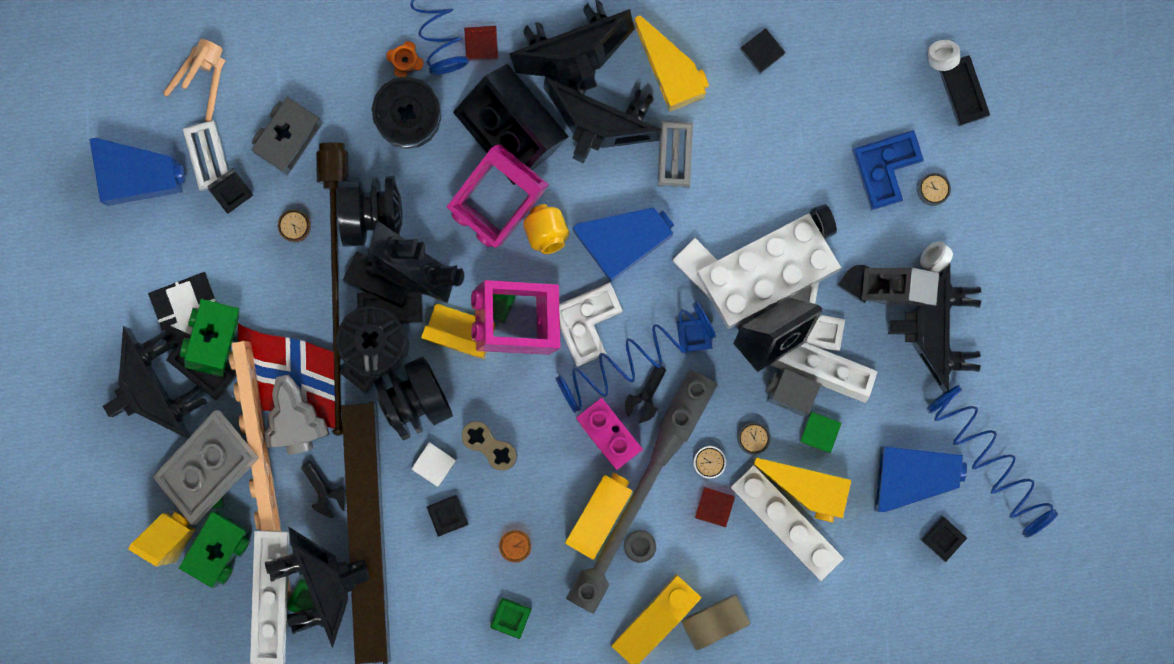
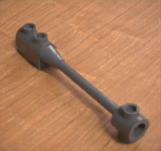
(673, 432)

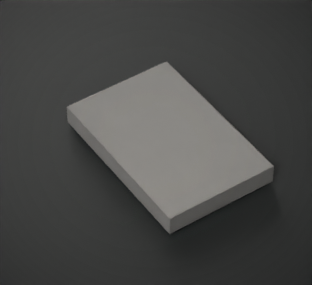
(205, 467)

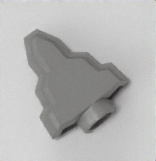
(293, 420)

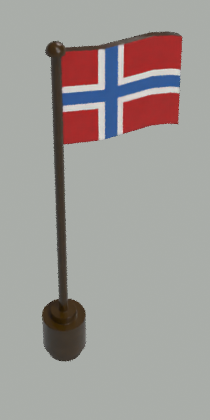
(309, 365)

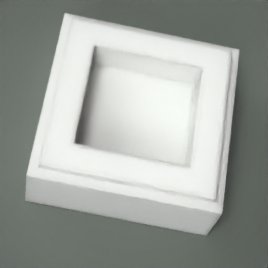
(433, 464)

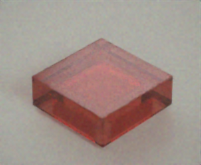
(481, 43)
(714, 507)

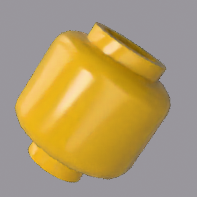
(546, 229)

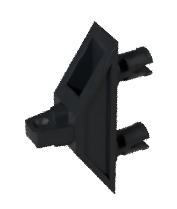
(576, 51)
(598, 124)
(409, 266)
(930, 331)
(142, 390)
(326, 580)

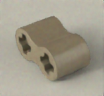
(489, 445)
(715, 622)

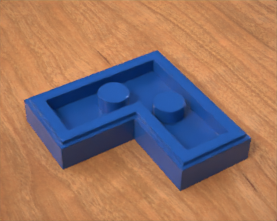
(877, 166)

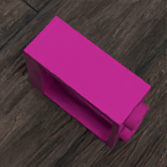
(514, 170)
(547, 318)
(598, 424)

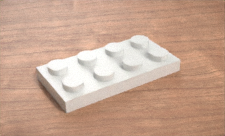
(768, 271)

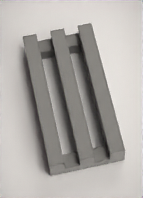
(674, 181)

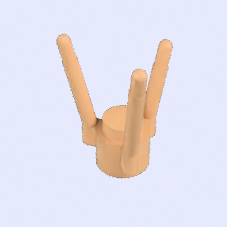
(205, 57)

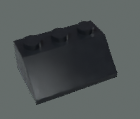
(510, 115)

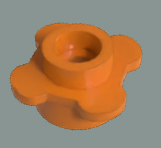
(406, 50)

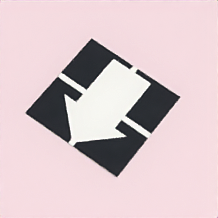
(175, 303)

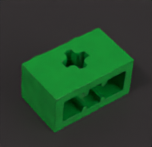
(211, 356)
(199, 559)

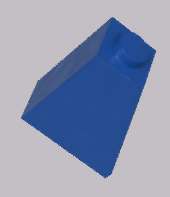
(133, 173)
(623, 239)
(915, 475)

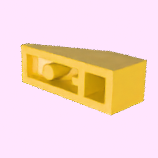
(673, 70)
(812, 489)
(163, 539)
(656, 620)

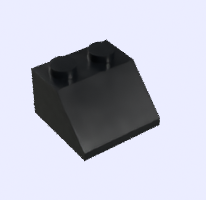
(776, 331)

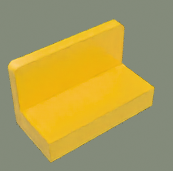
(452, 330)

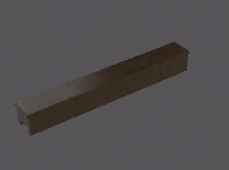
(366, 531)

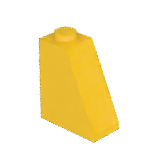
(599, 515)

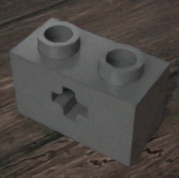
(285, 152)
(900, 286)
(792, 391)

